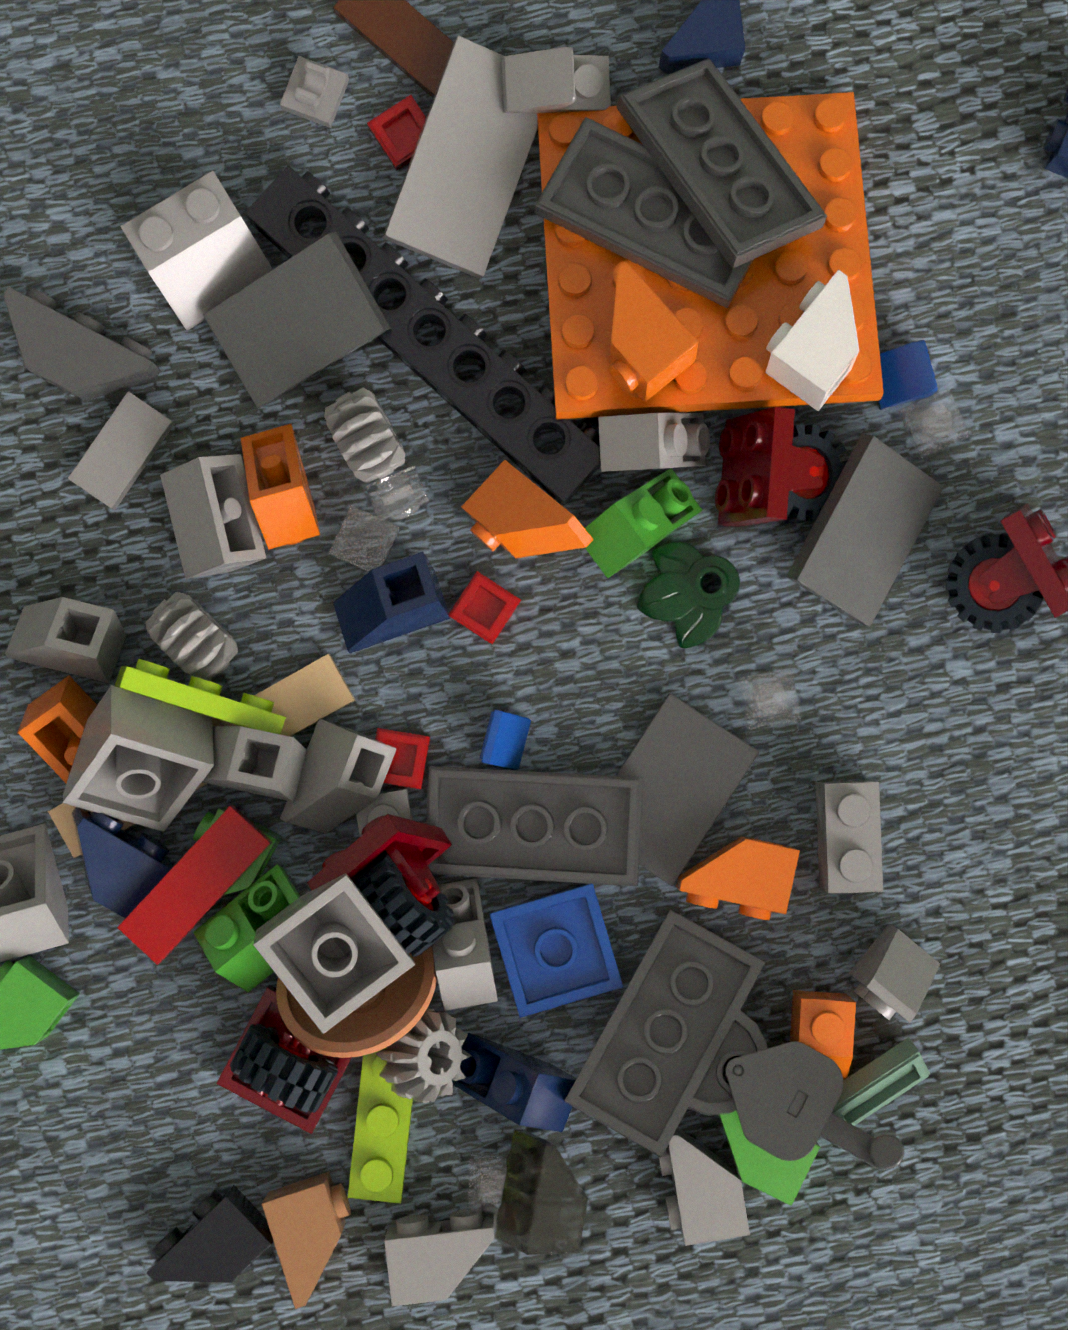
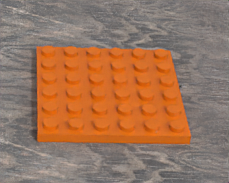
(822, 147)

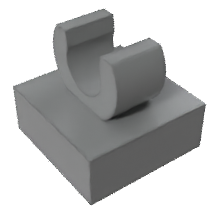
(314, 91)

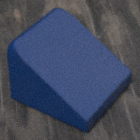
(906, 374)
(505, 739)

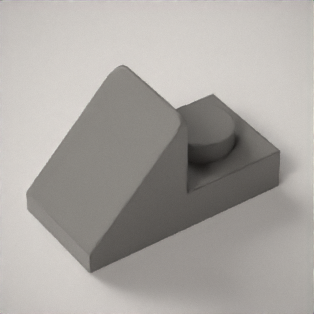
(555, 82)

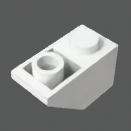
(820, 346)

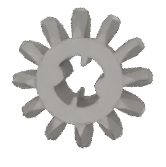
(364, 435)
(191, 636)
(426, 1058)

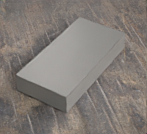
(121, 450)

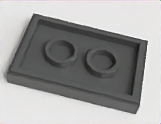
(296, 320)
(865, 530)
(687, 780)

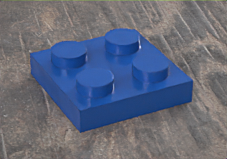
(556, 949)

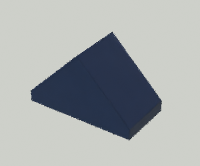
(710, 32)

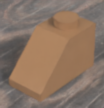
(305, 1228)

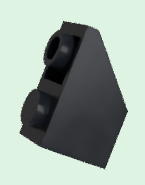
(217, 1245)

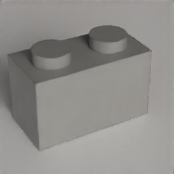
(212, 515)
(849, 836)

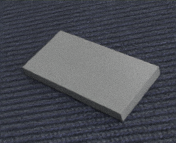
(463, 165)

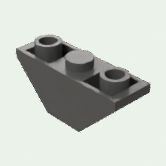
(73, 350)

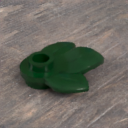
(680, 592)

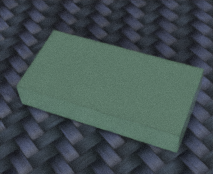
(881, 1082)

